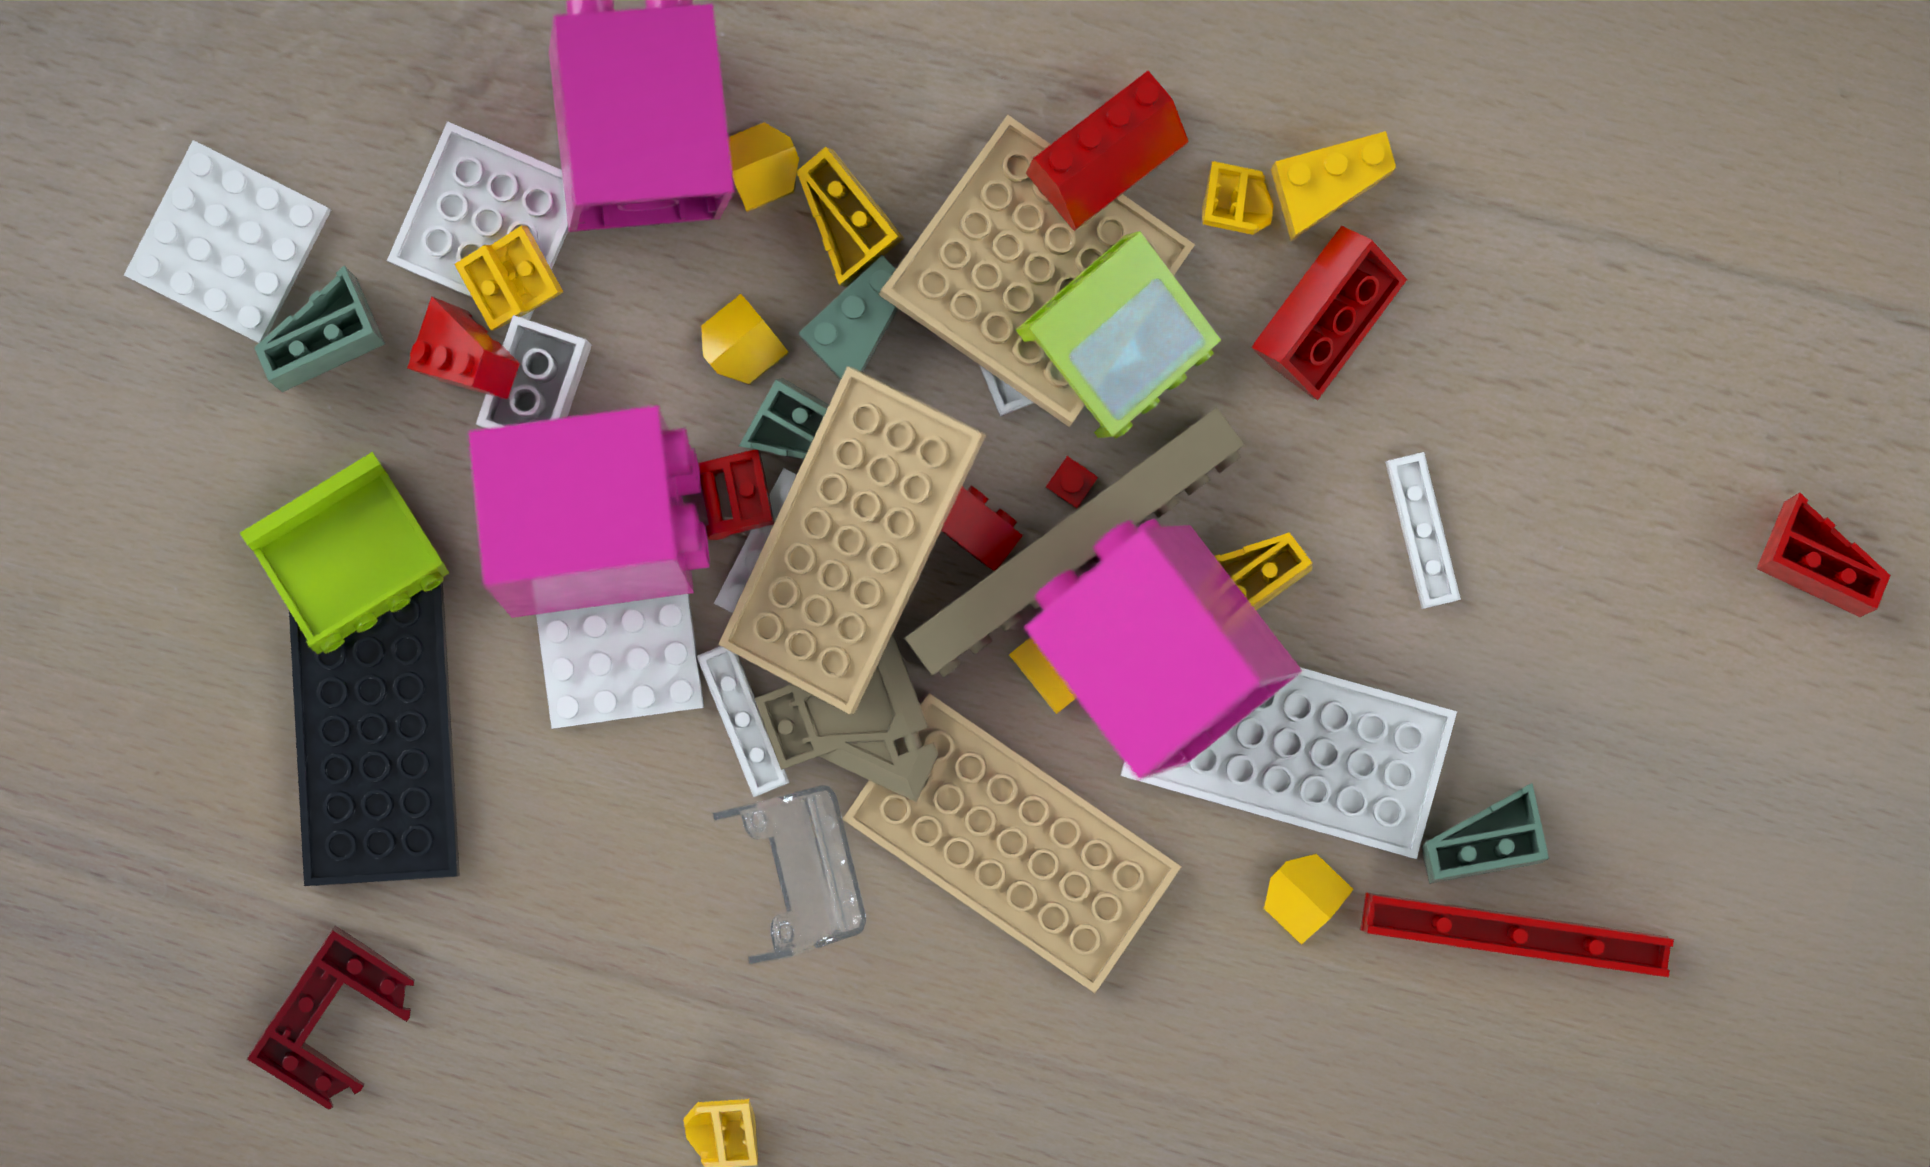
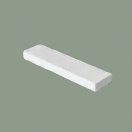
(1423, 530)
(742, 719)

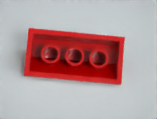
(1109, 151)
(1329, 312)

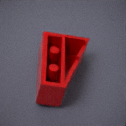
(1821, 561)

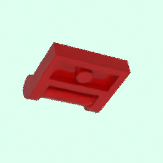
(746, 494)

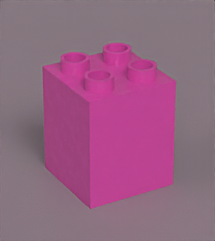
(639, 114)
(587, 511)
(1159, 645)

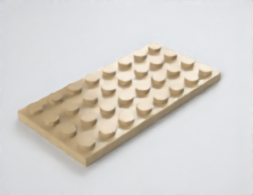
(851, 539)
(1019, 848)

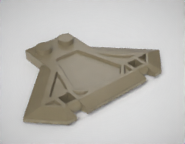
(861, 742)

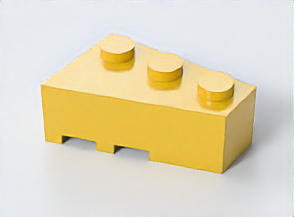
(1326, 179)
(847, 216)
(1266, 567)

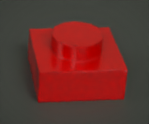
(1071, 482)

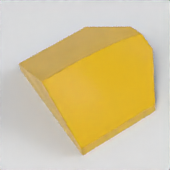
(762, 165)
(1236, 199)
(740, 342)
(1305, 895)
(723, 1133)

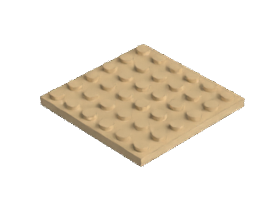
(1005, 253)

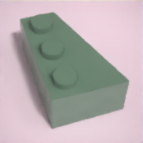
(853, 322)

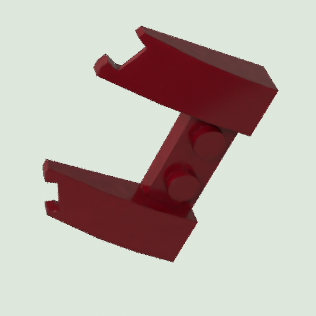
(282, 1044)

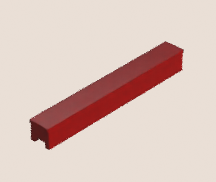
(1516, 934)

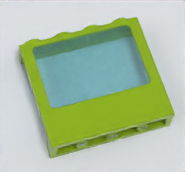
(1122, 333)

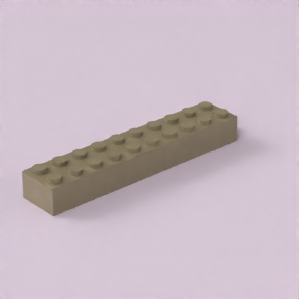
(1070, 544)

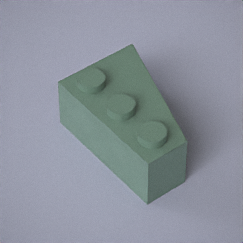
(321, 334)
(785, 421)
(1491, 841)

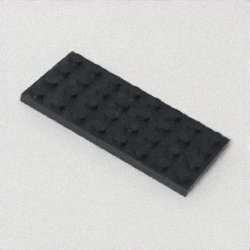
(377, 750)

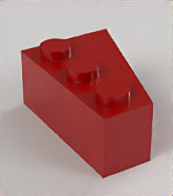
(461, 352)
(979, 529)

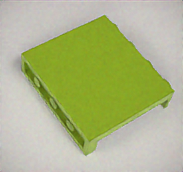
(345, 554)

